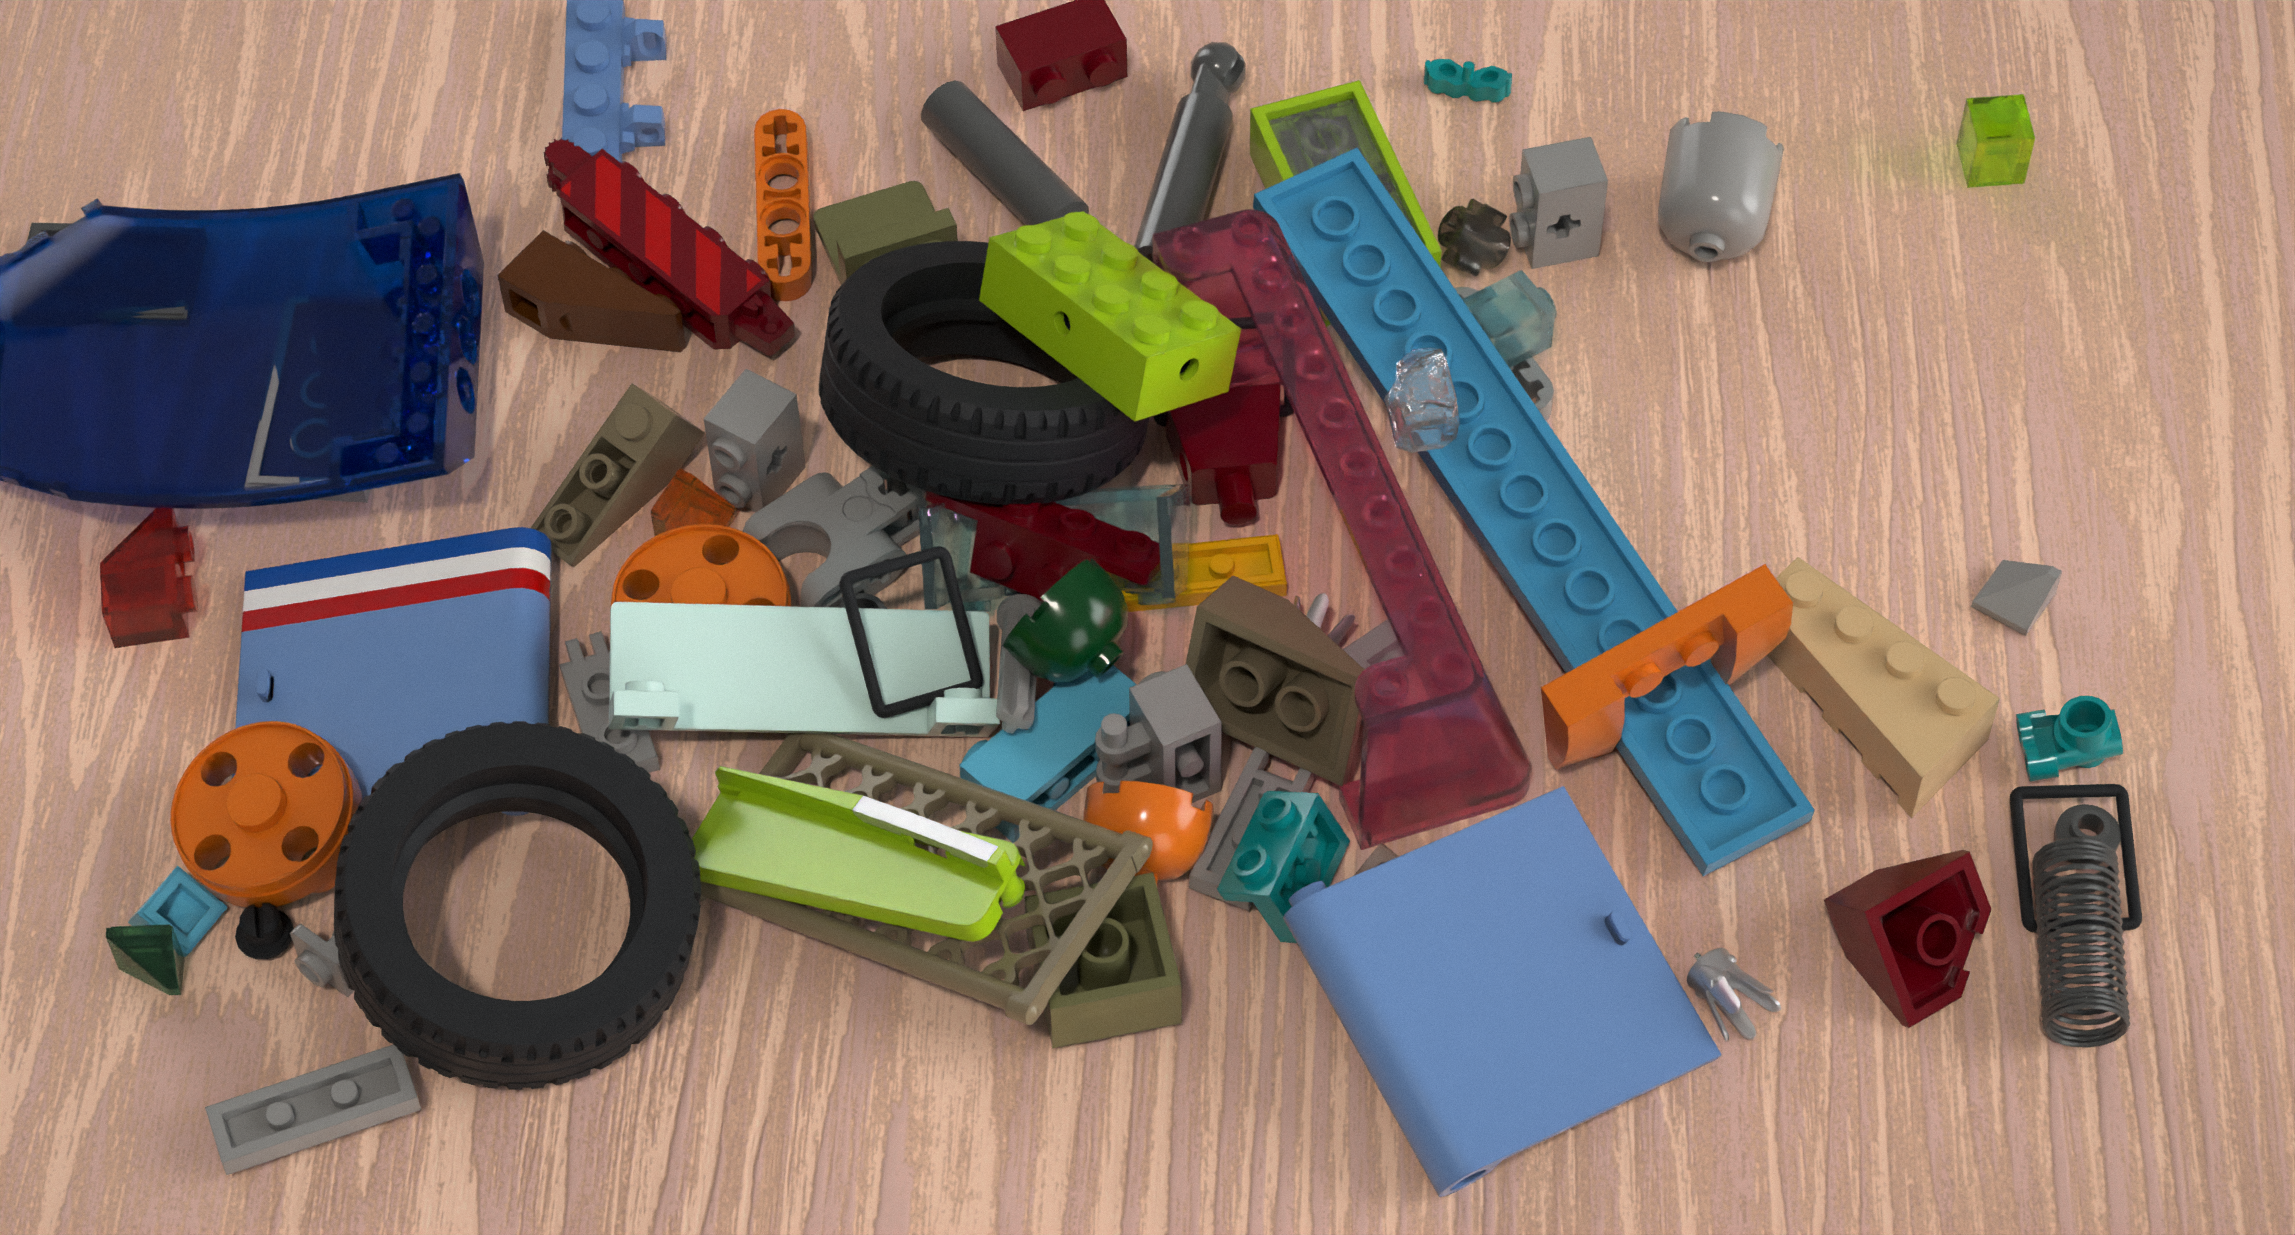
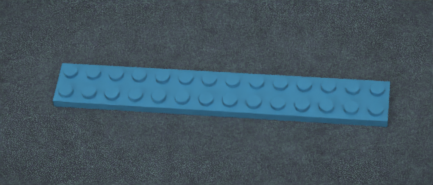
(1534, 510)

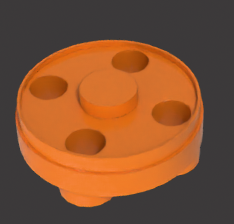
(685, 569)
(264, 814)

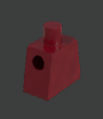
(1228, 449)

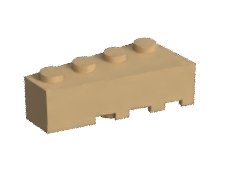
(1881, 688)

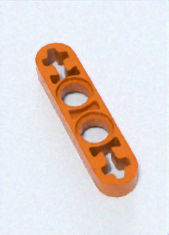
(783, 204)

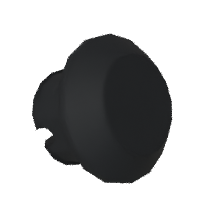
(263, 931)

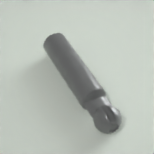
(1193, 145)
(998, 155)

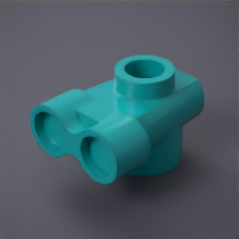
(2078, 736)

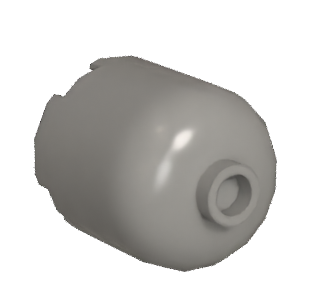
(1718, 186)

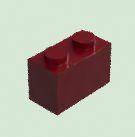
(1061, 52)

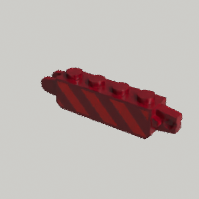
(665, 250)

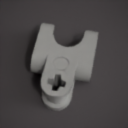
(844, 524)

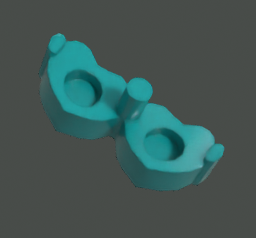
(1457, 81)

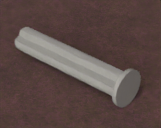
(1015, 681)

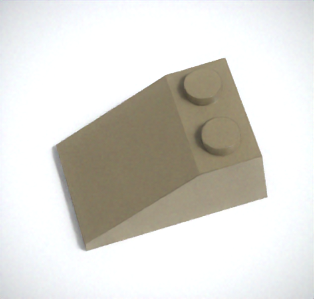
(1276, 678)

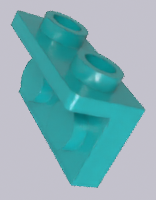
(1281, 851)

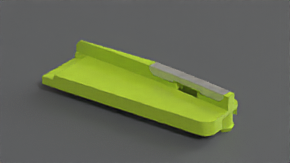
(854, 857)

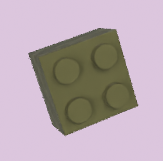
(1122, 977)

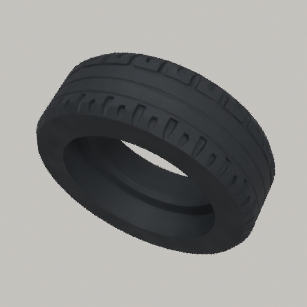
(949, 430)
(531, 772)

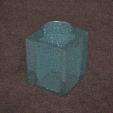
(1515, 317)

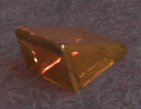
(689, 503)

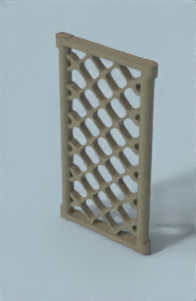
(984, 811)

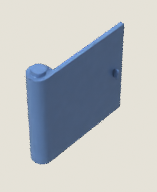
(1498, 987)

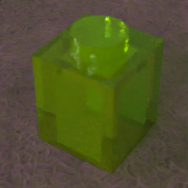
(1995, 140)

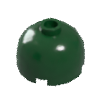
(1073, 627)

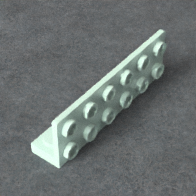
(792, 670)

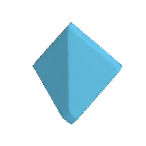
(181, 904)

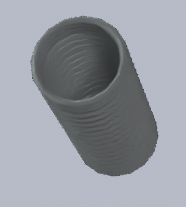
(2082, 999)

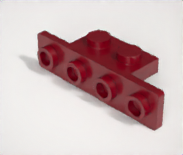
(1039, 543)

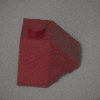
(1913, 931)

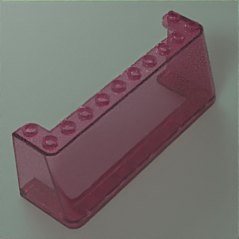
(1432, 719)

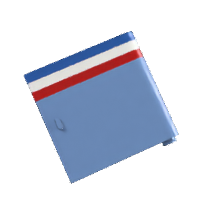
(400, 644)

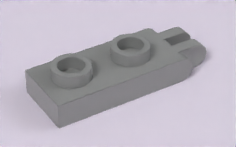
(588, 692)

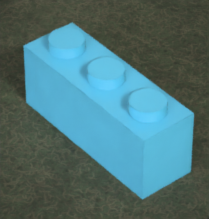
(1059, 748)

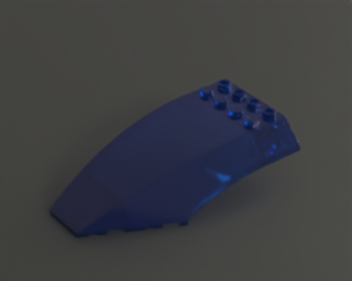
(350, 296)

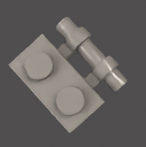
(1169, 737)

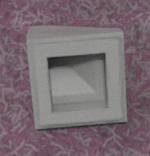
(2018, 593)

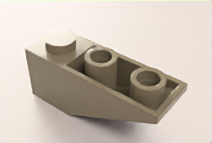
(617, 474)

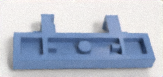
(596, 51)

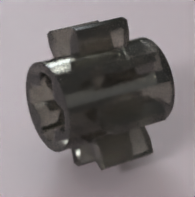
(1474, 237)

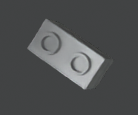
(1559, 203)
(754, 442)

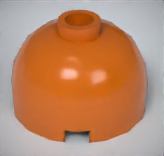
(1158, 812)

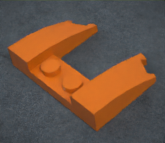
(1729, 626)

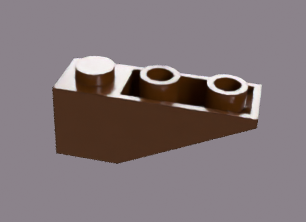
(580, 300)

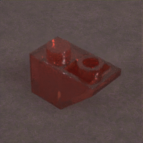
(147, 584)

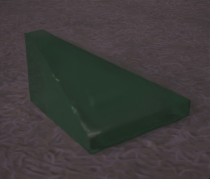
(149, 955)

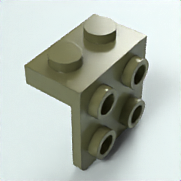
(879, 224)

